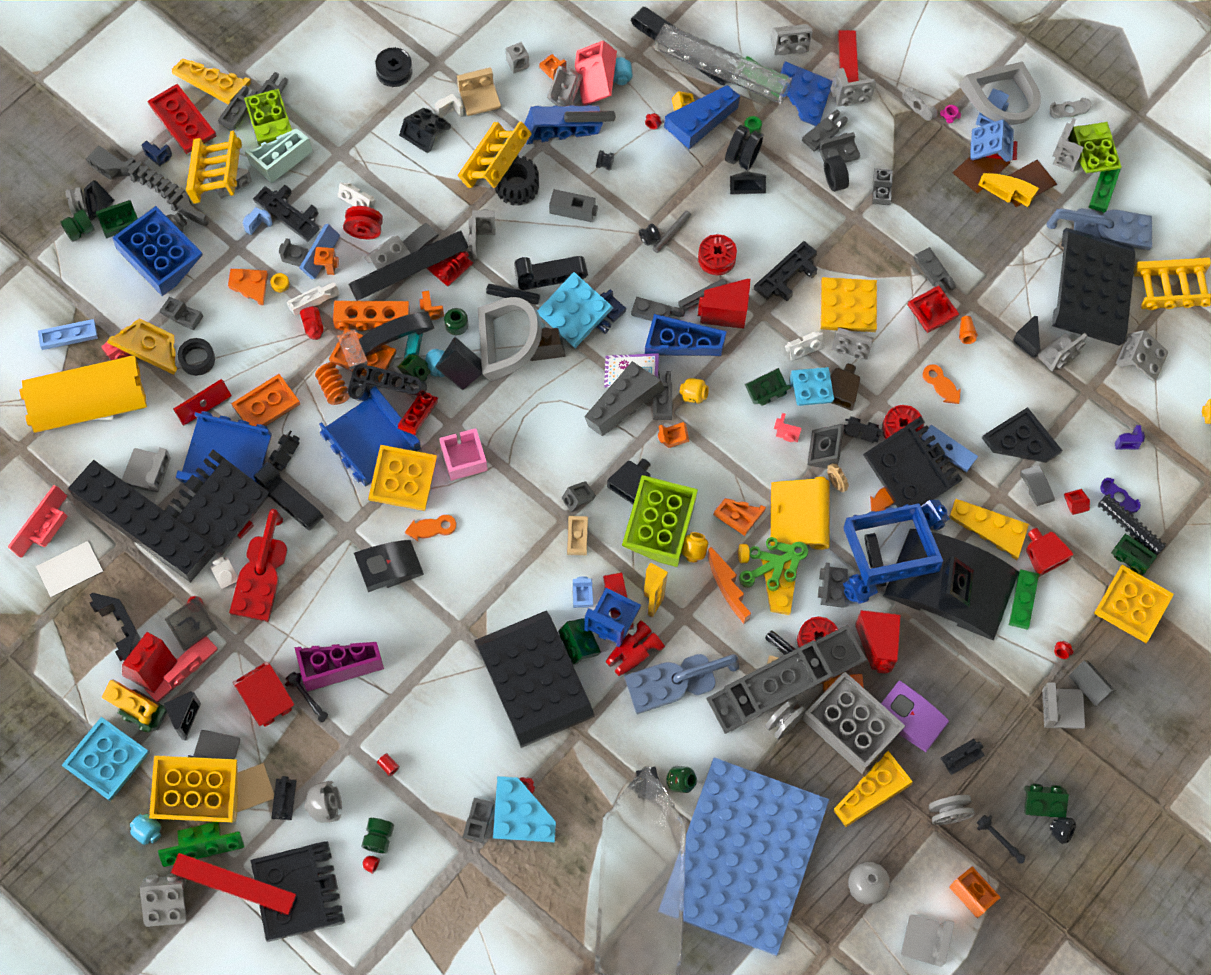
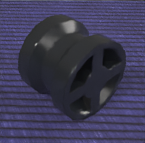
(605, 160)
(649, 234)

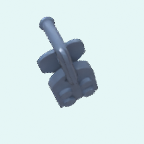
(1114, 225)
(654, 685)

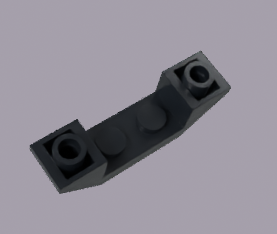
(106, 605)

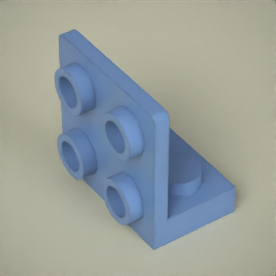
(992, 139)

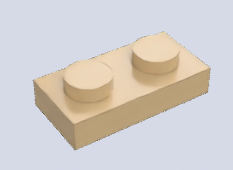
(577, 535)

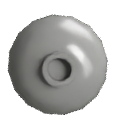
(323, 802)
(869, 883)

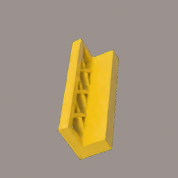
(655, 587)

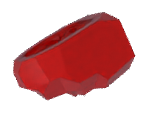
(312, 322)

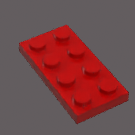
(181, 117)

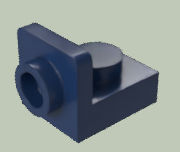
(157, 155)
(618, 308)

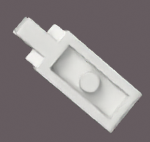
(313, 298)

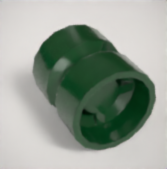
(77, 225)
(377, 835)

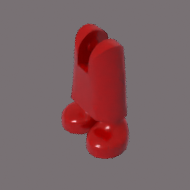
(631, 651)

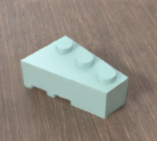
(279, 155)

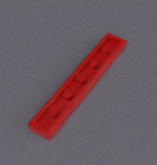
(233, 884)

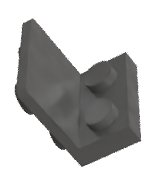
(216, 746)

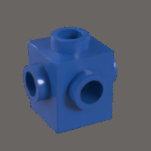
(935, 514)
(857, 591)

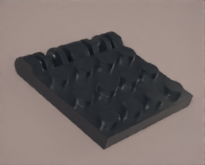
(910, 468)
(220, 504)
(298, 874)

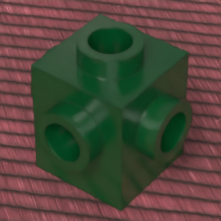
(415, 367)

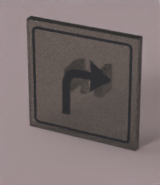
(190, 623)

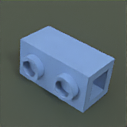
(998, 99)

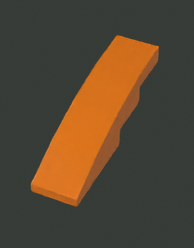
(725, 579)

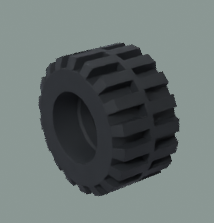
(519, 192)

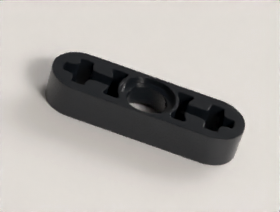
(873, 553)

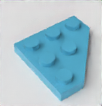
(520, 813)

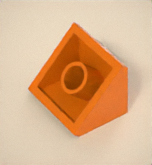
(974, 892)

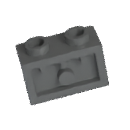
(842, 145)
(832, 586)

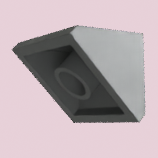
(825, 446)
(1091, 682)

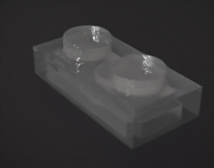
(352, 349)

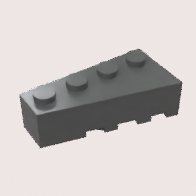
(622, 398)

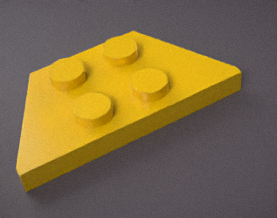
(148, 344)

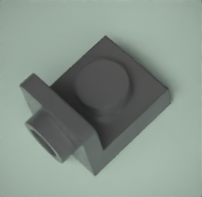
(292, 253)
(578, 495)

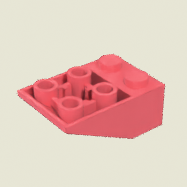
(597, 67)

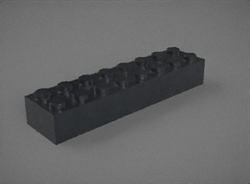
(142, 521)

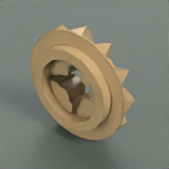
(837, 477)

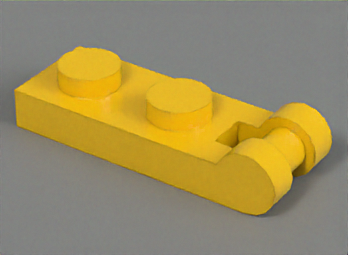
(129, 701)

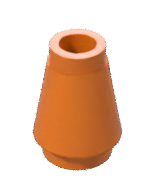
(967, 330)

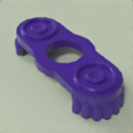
(1109, 487)

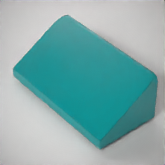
(413, 344)

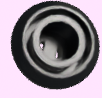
(1063, 829)

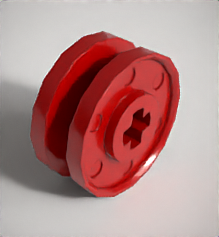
(363, 222)
(717, 254)
(897, 417)
(814, 628)

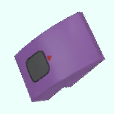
(921, 719)

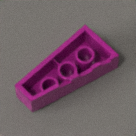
(337, 663)

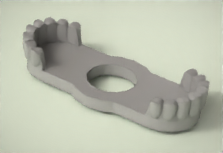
(1080, 107)
(926, 112)

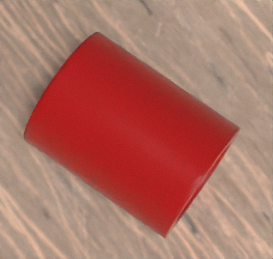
(388, 764)

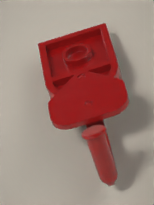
(254, 592)

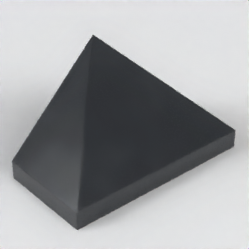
(747, 183)
(96, 198)

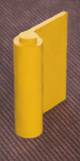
(801, 512)

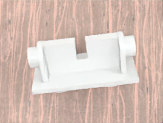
(353, 196)
(810, 343)

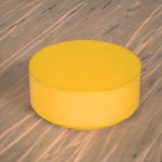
(279, 282)
(743, 553)

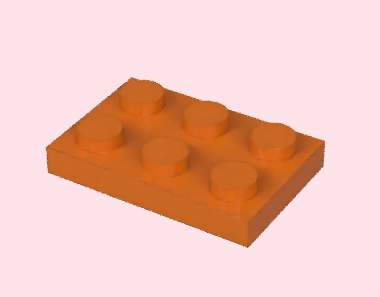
(380, 359)
(266, 402)

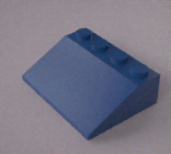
(157, 250)

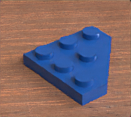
(807, 92)

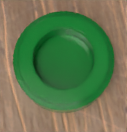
(753, 124)

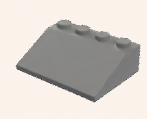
(853, 722)

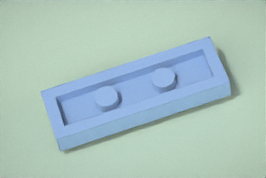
(67, 334)

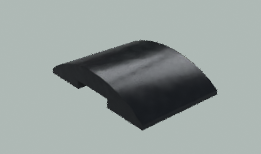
(990, 585)

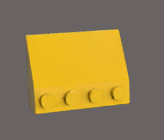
(194, 789)

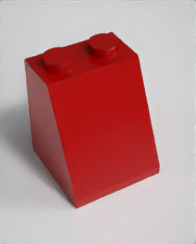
(725, 305)
(879, 639)
(148, 662)
(264, 694)

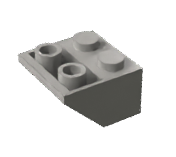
(791, 39)

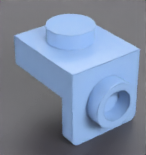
(255, 218)
(582, 592)

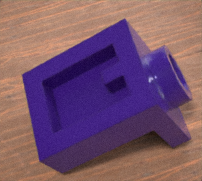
(1130, 441)

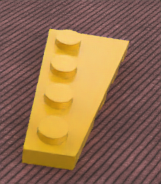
(211, 81)
(999, 529)
(874, 789)

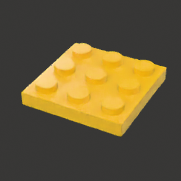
(848, 304)
(402, 477)
(1134, 603)

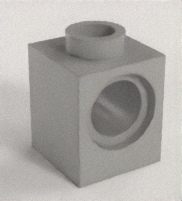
(517, 57)

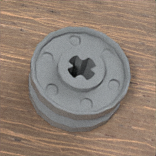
(785, 718)
(951, 809)

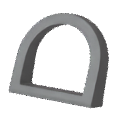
(1022, 77)
(486, 314)

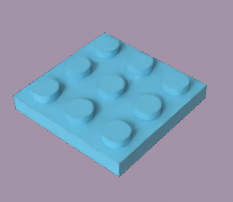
(574, 309)
(105, 759)

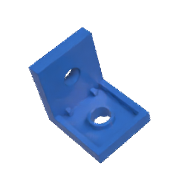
(607, 627)

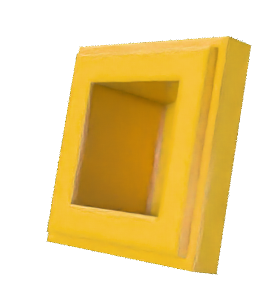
(682, 99)

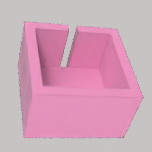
(463, 458)

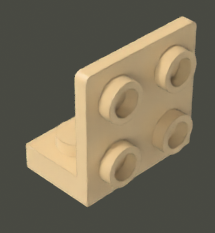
(478, 91)

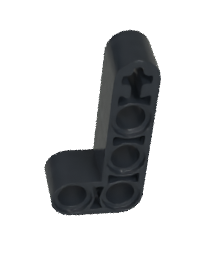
(547, 273)
(389, 382)
(287, 497)

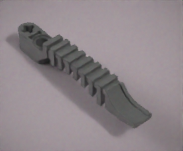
(113, 167)

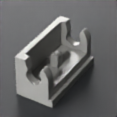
(564, 86)

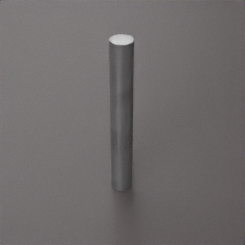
(673, 229)

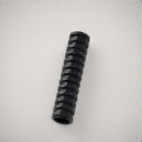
(1131, 524)

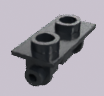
(869, 431)
(287, 444)
(963, 756)
(284, 798)

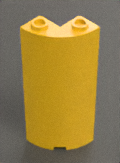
(83, 394)

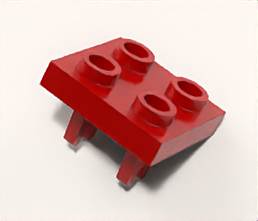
(933, 309)

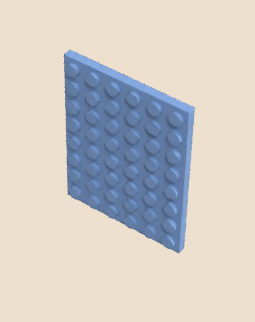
(748, 854)

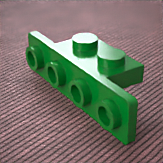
(201, 842)

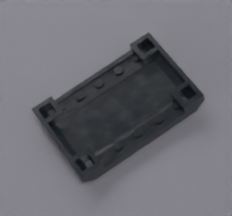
(1094, 287)
(534, 678)

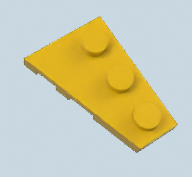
(781, 599)

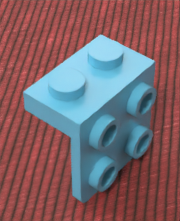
(812, 386)

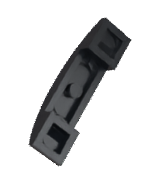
(394, 330)

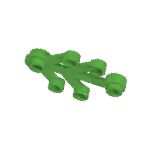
(776, 562)

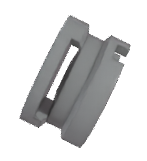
(76, 200)

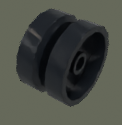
(744, 147)

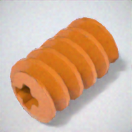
(332, 384)

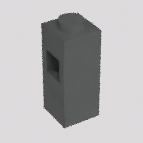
(573, 205)

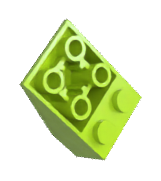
(267, 116)
(1099, 148)

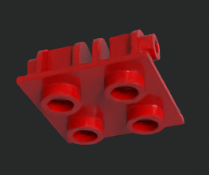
(451, 268)

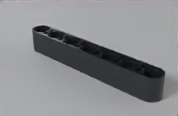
(651, 24)
(408, 265)

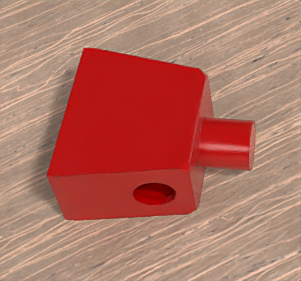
(1047, 551)

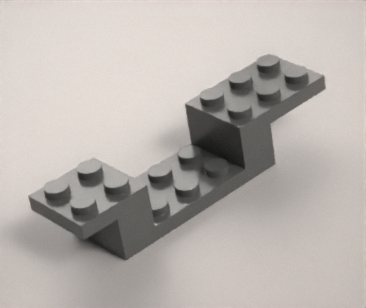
(785, 678)

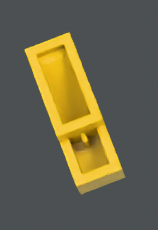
(1008, 188)

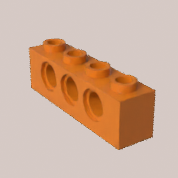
(363, 310)

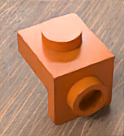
(550, 65)
(326, 257)
(425, 303)
(673, 435)

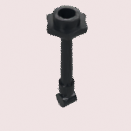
(294, 680)
(985, 823)

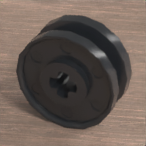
(393, 67)

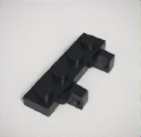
(276, 204)
(776, 280)

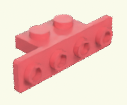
(41, 524)
(185, 665)

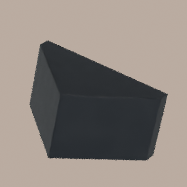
(1028, 337)

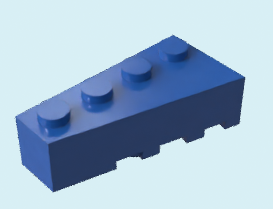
(701, 116)
(549, 122)
(683, 338)

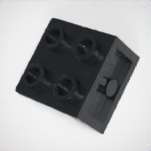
(422, 128)

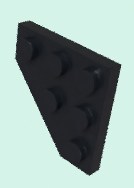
(1022, 438)

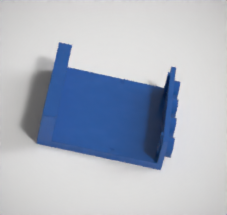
(362, 431)
(235, 441)

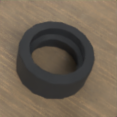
(836, 173)
(191, 344)

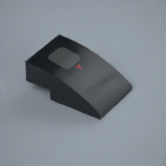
(388, 564)

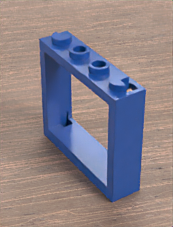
(898, 571)

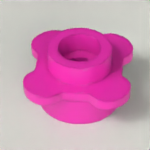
(950, 109)

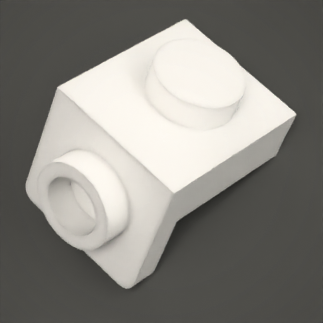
(449, 104)
(223, 572)

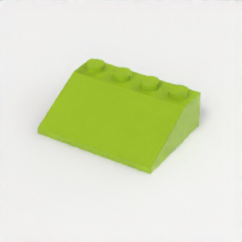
(660, 520)

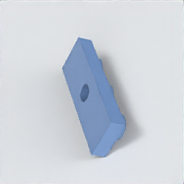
(326, 238)
(958, 455)

